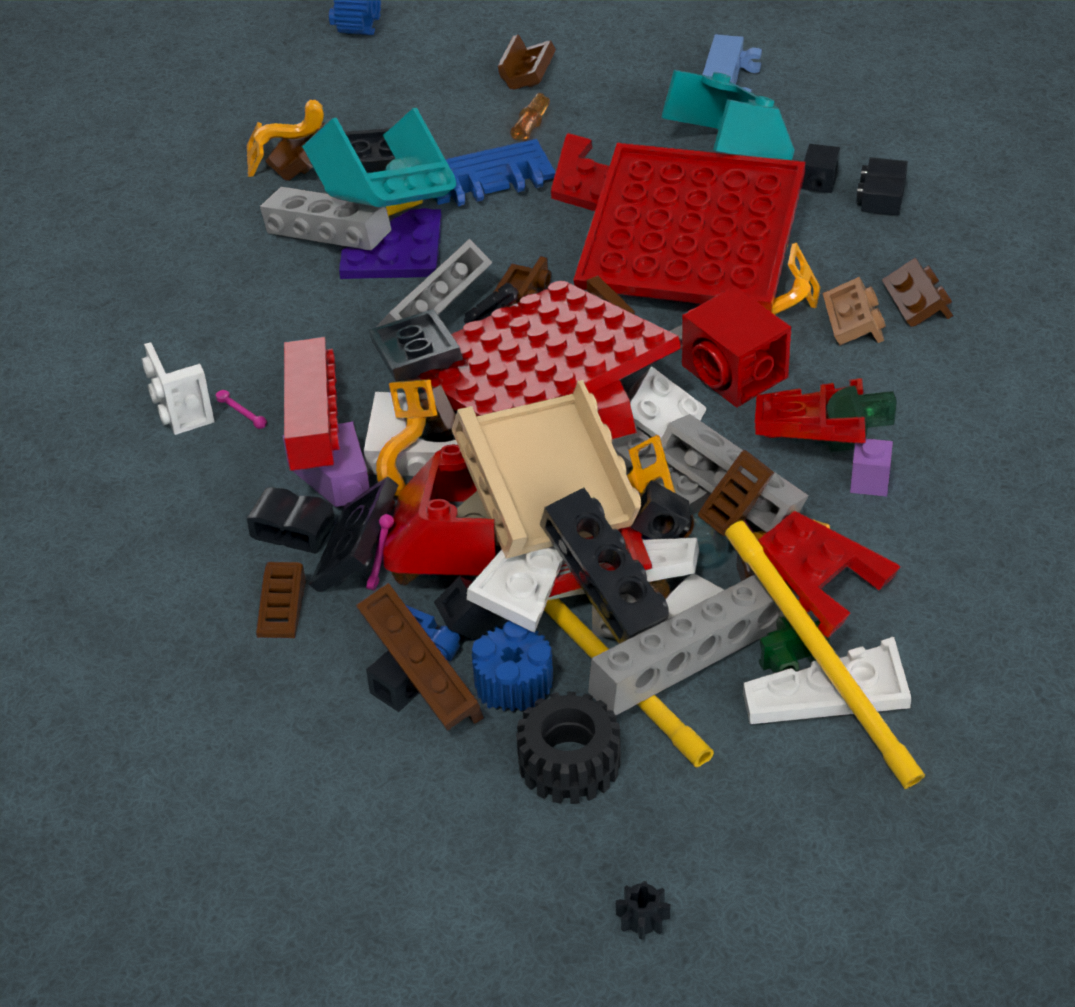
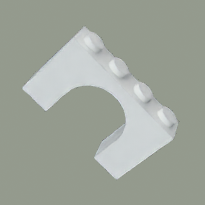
(384, 426)

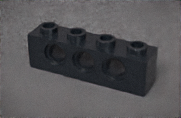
(603, 587)

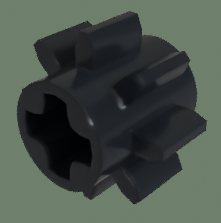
(643, 909)

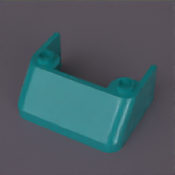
(744, 121)
(413, 175)

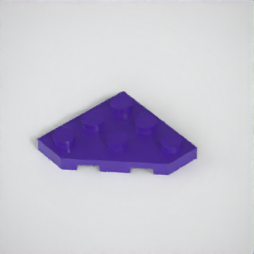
(405, 252)

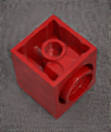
(735, 346)

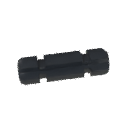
(505, 297)

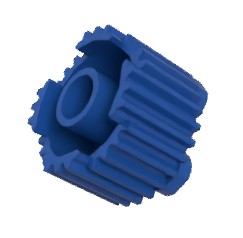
(355, 16)
(512, 667)

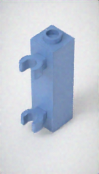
(728, 57)

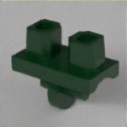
(784, 648)

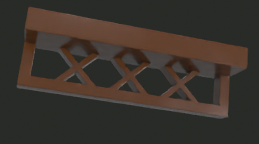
(419, 658)

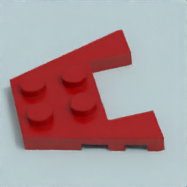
(578, 178)
(804, 416)
(812, 555)

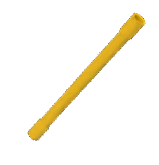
(682, 736)
(893, 752)

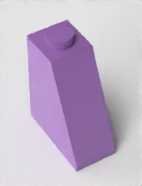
(345, 478)

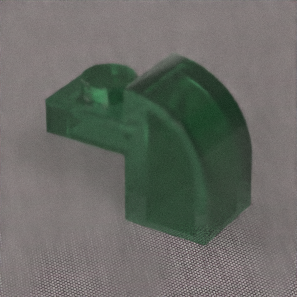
(876, 408)

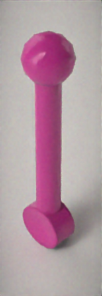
(258, 421)
(386, 522)

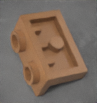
(854, 312)

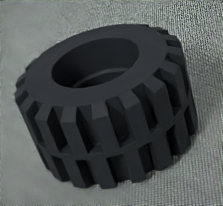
(568, 772)

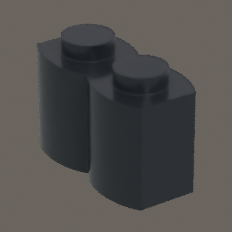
(882, 185)
(291, 520)

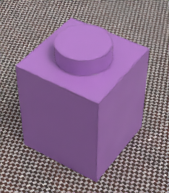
(871, 467)

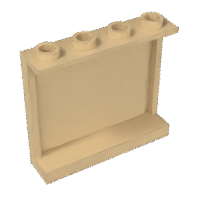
(538, 456)

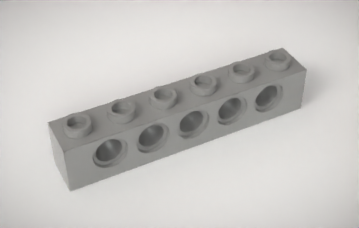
(683, 645)

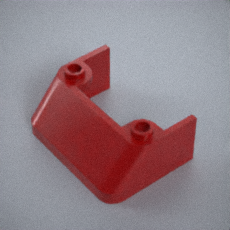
(427, 528)

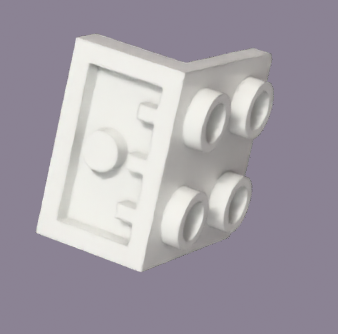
(181, 394)
(659, 401)

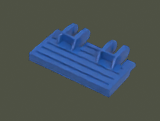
(496, 168)

